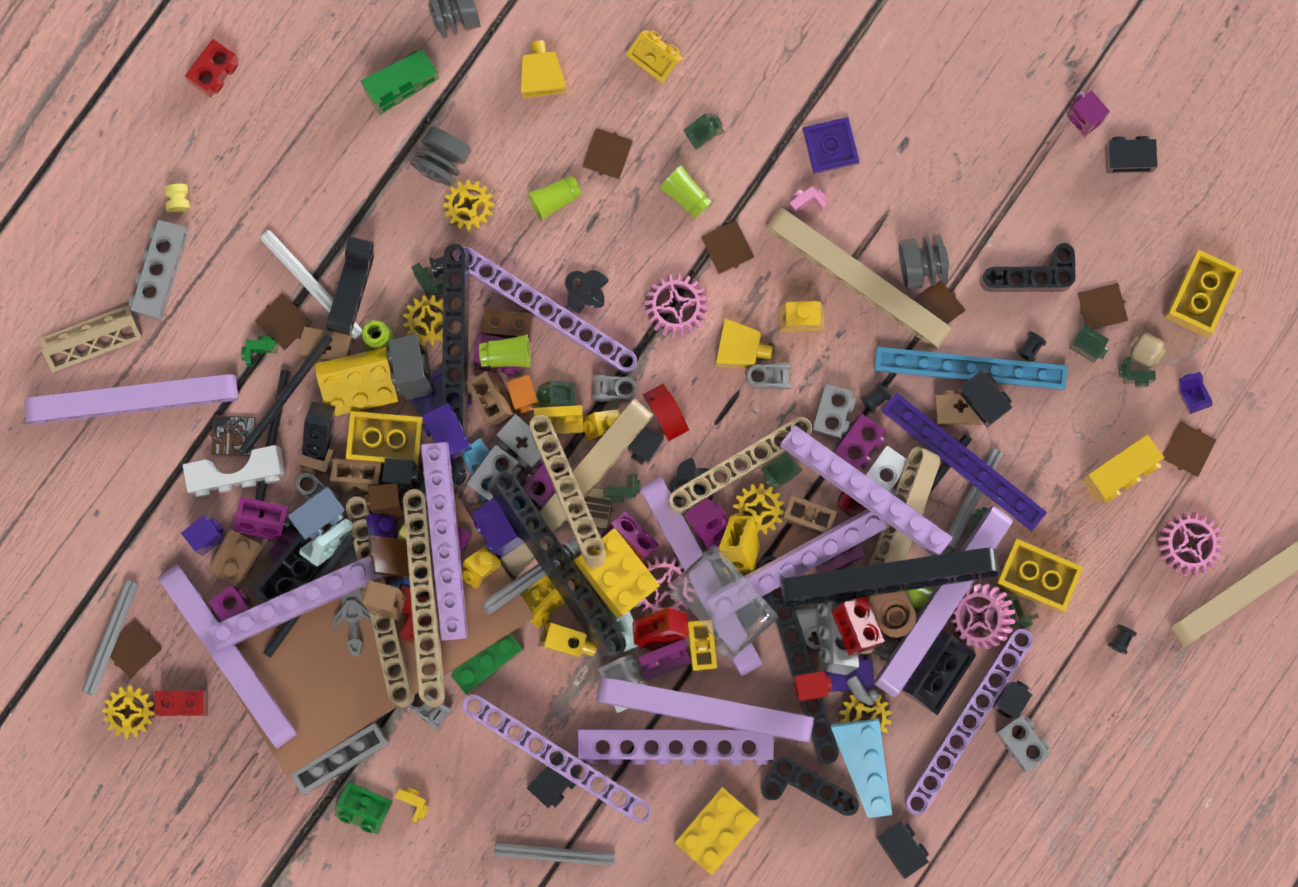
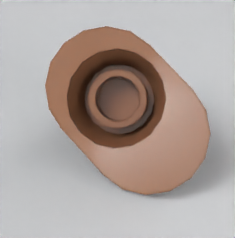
(893, 613)

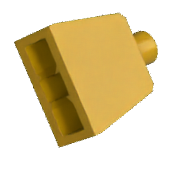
(541, 73)
(801, 316)
(740, 346)
(741, 543)
(556, 639)

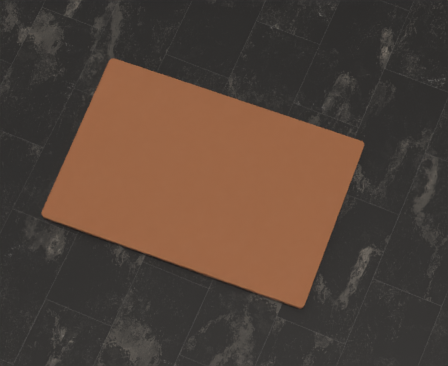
(335, 694)

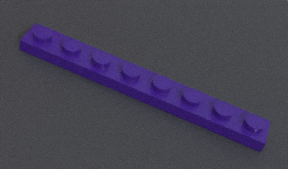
(964, 462)

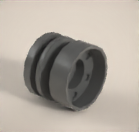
(451, 12)
(438, 160)
(923, 262)

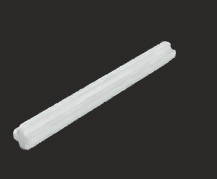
(302, 275)

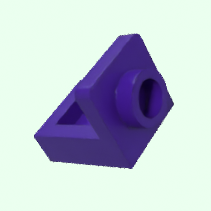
(1194, 392)
(381, 525)

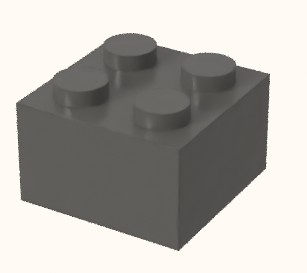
(410, 367)

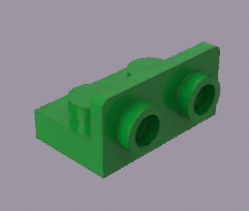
(362, 808)

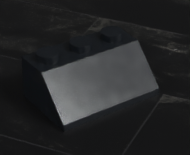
(282, 568)
(939, 672)

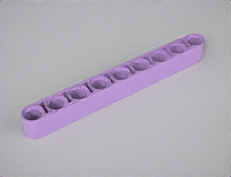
(553, 320)
(131, 399)
(687, 552)
(937, 609)
(230, 659)
(704, 709)
(977, 713)
(548, 749)

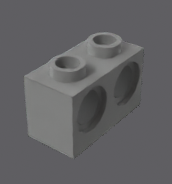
(828, 410)
(490, 469)
(1017, 748)

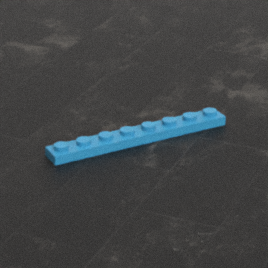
(965, 367)

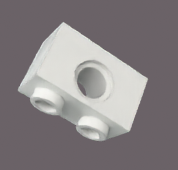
(890, 461)

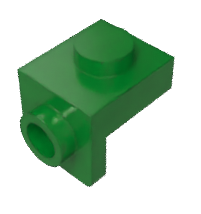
(261, 345)

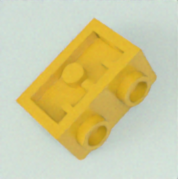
(654, 55)
(563, 418)
(542, 600)

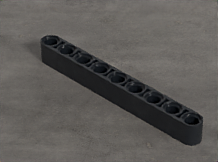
(461, 338)
(568, 569)
(889, 577)
(800, 647)

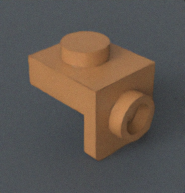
(313, 465)

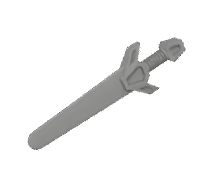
(352, 608)

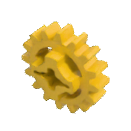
(461, 210)
(419, 322)
(746, 508)
(129, 700)
(859, 707)

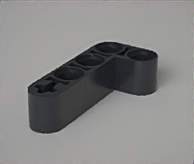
(1027, 274)
(351, 286)
(812, 791)

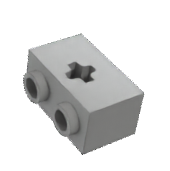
(511, 433)

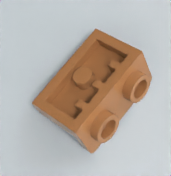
(235, 558)

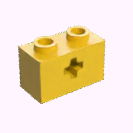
(701, 647)

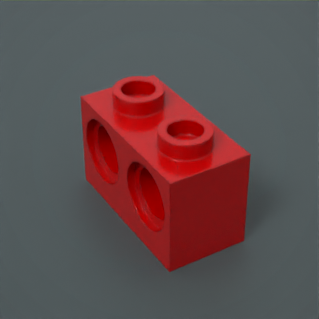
(206, 65)
(857, 626)
(660, 629)
(812, 686)
(181, 703)

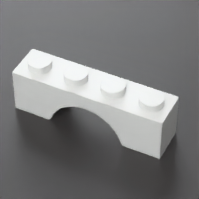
(263, 464)

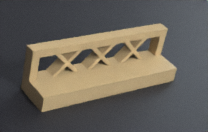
(87, 331)

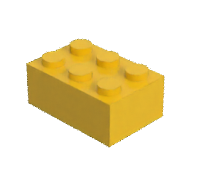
(1203, 293)
(356, 381)
(384, 436)
(1123, 470)
(1039, 576)
(621, 579)
(716, 831)

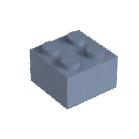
(316, 513)

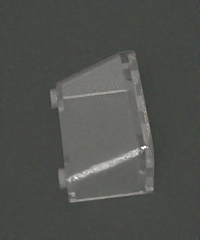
(723, 602)

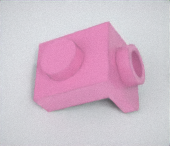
(802, 199)

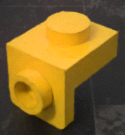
(598, 423)
(479, 566)
(411, 796)

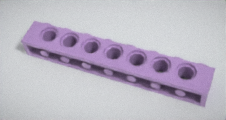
(445, 541)
(589, 738)

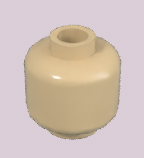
(1148, 350)

